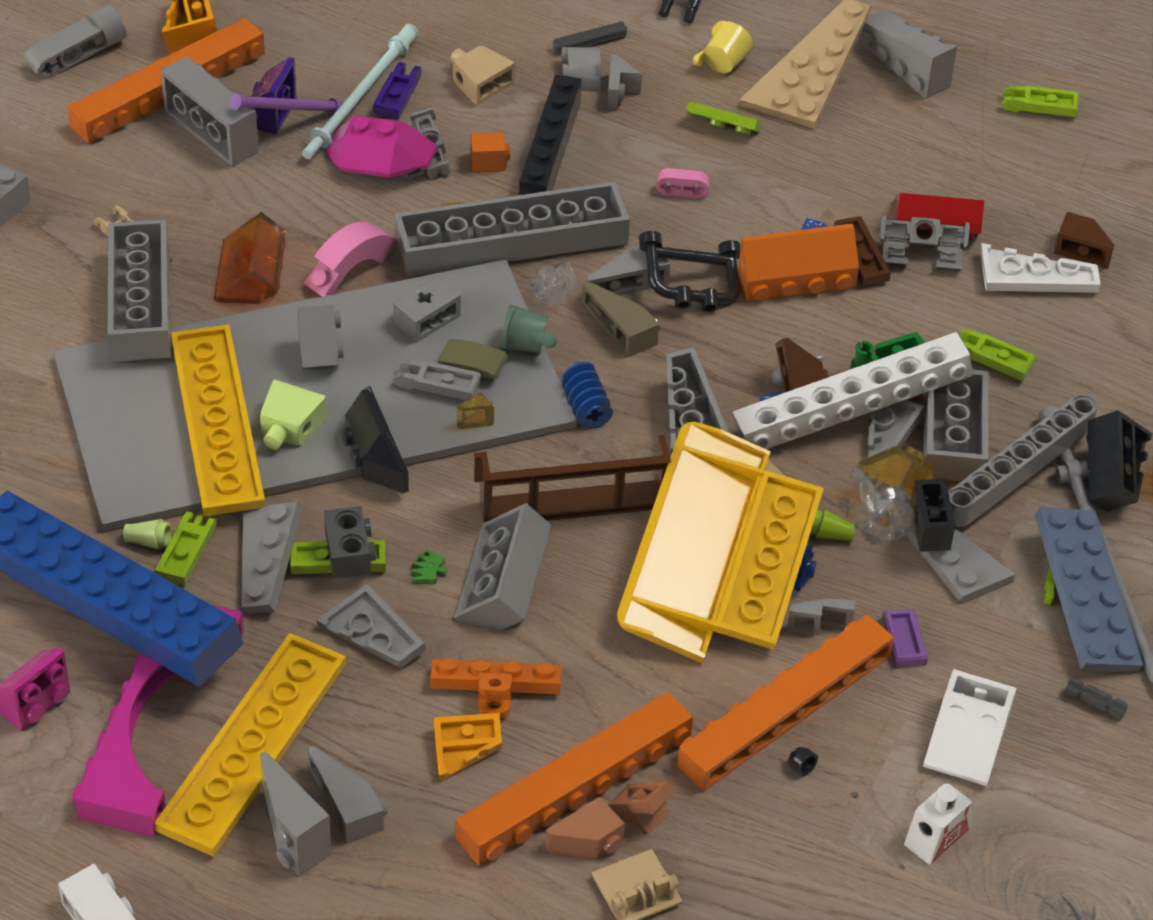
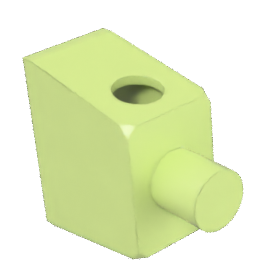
(290, 414)

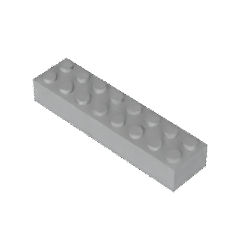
(511, 228)

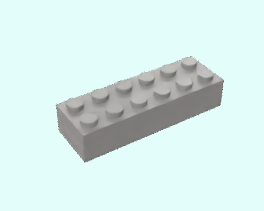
(139, 290)

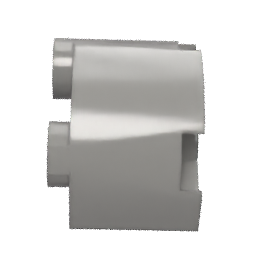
(583, 64)

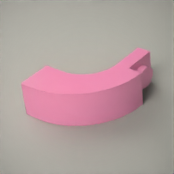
(345, 250)

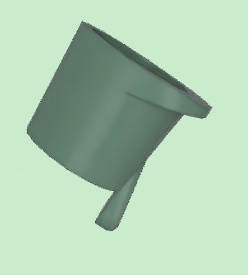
(526, 331)

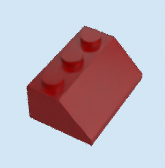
(947, 209)

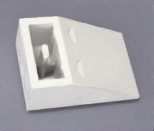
(970, 727)

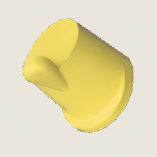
(726, 48)

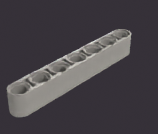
(1021, 459)

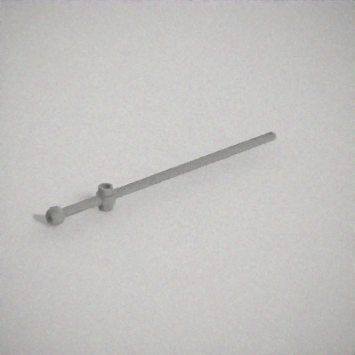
(1074, 474)

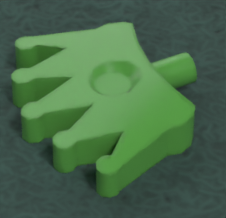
(428, 568)

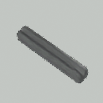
(591, 36)

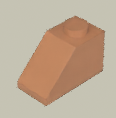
(586, 832)

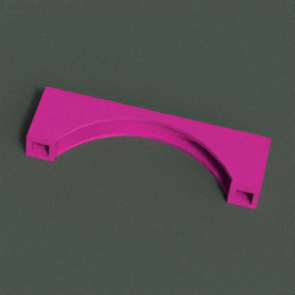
(113, 784)

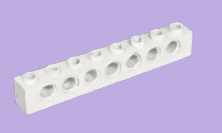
(854, 392)

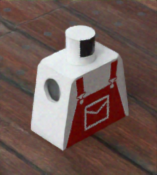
(949, 818)

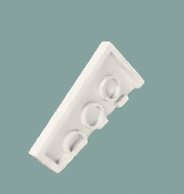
(1020, 272)

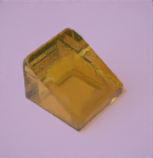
(475, 412)

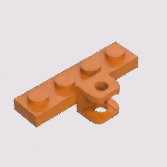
(495, 680)

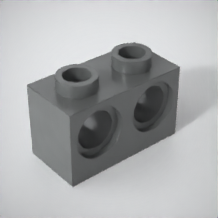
(348, 543)

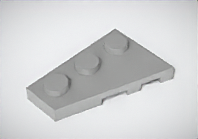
(374, 627)

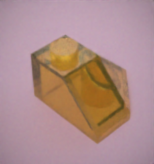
(898, 467)

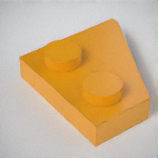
(465, 741)

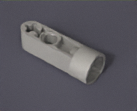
(76, 42)

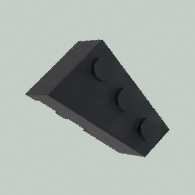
(1115, 460)

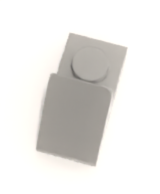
(622, 79)

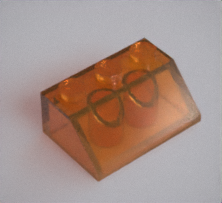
(251, 262)

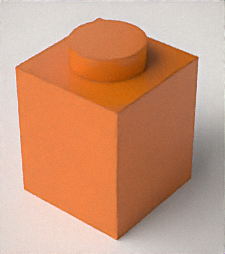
(488, 152)

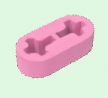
(682, 183)

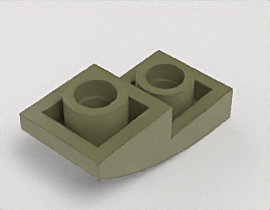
(473, 357)

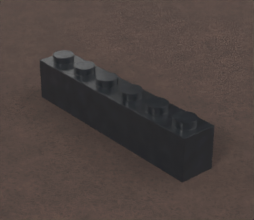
(551, 136)

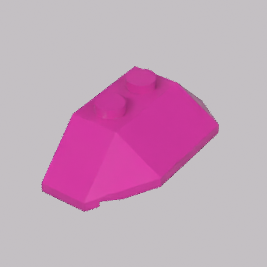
(380, 147)

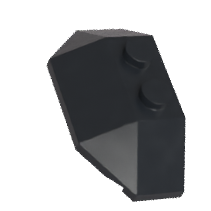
(373, 444)

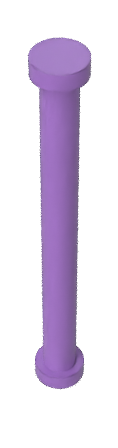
(239, 102)

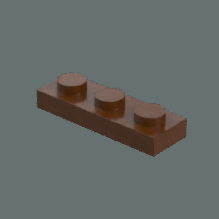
(871, 263)

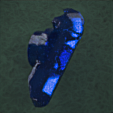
(806, 569)

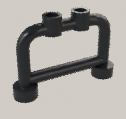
(683, 295)

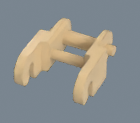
(123, 217)

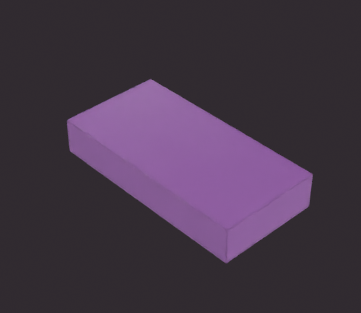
(908, 643)

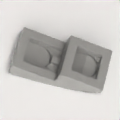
(812, 614)

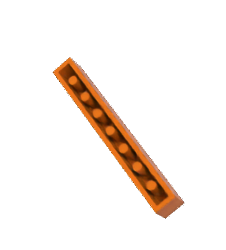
(142, 90)
(784, 702)
(573, 778)

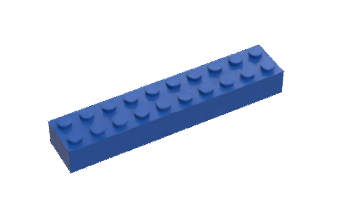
(114, 592)

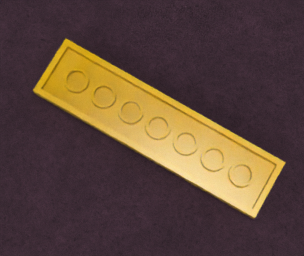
(217, 420)
(264, 720)

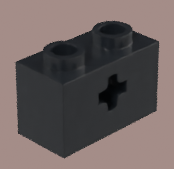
(932, 515)

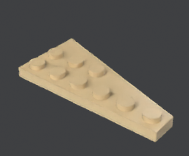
(808, 74)

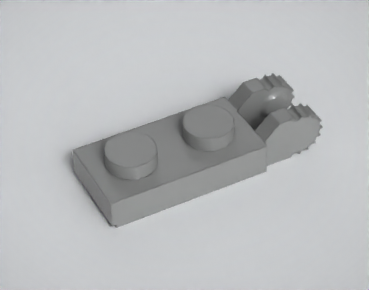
(437, 379)

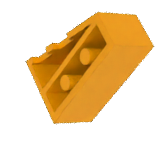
(188, 23)

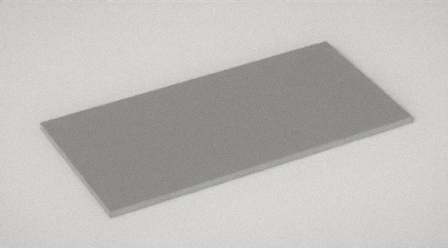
(137, 431)

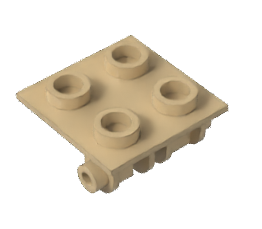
(637, 887)

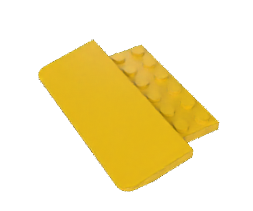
(718, 546)

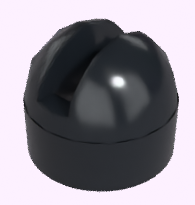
(803, 761)

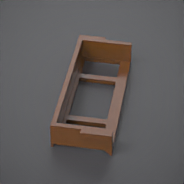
(574, 502)

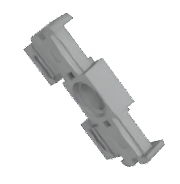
(427, 129)
(949, 237)

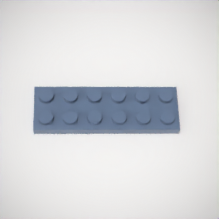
(1088, 590)

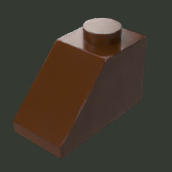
(1084, 241)
(798, 365)

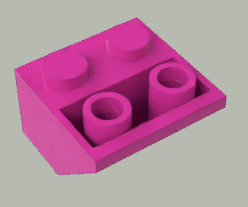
(34, 688)

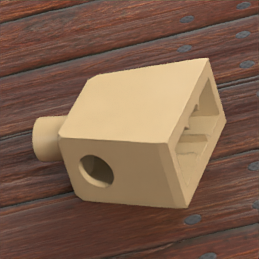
(481, 73)

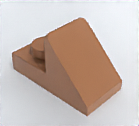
(643, 804)

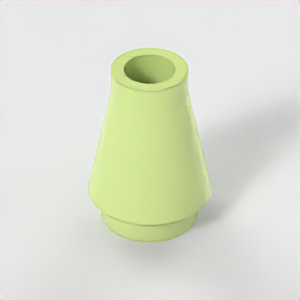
(151, 533)

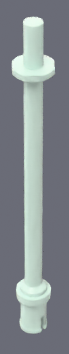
(398, 46)

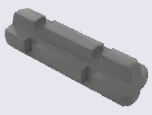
(1096, 698)

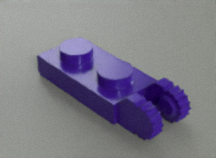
(396, 91)

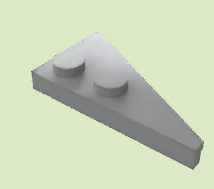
(892, 427)

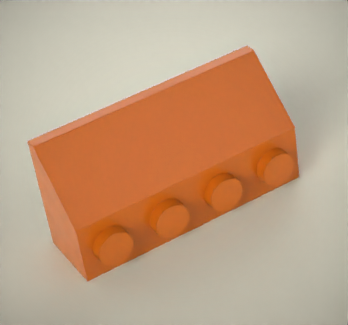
(798, 262)

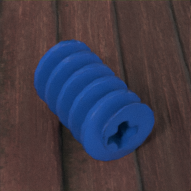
(586, 395)

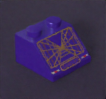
(275, 83)

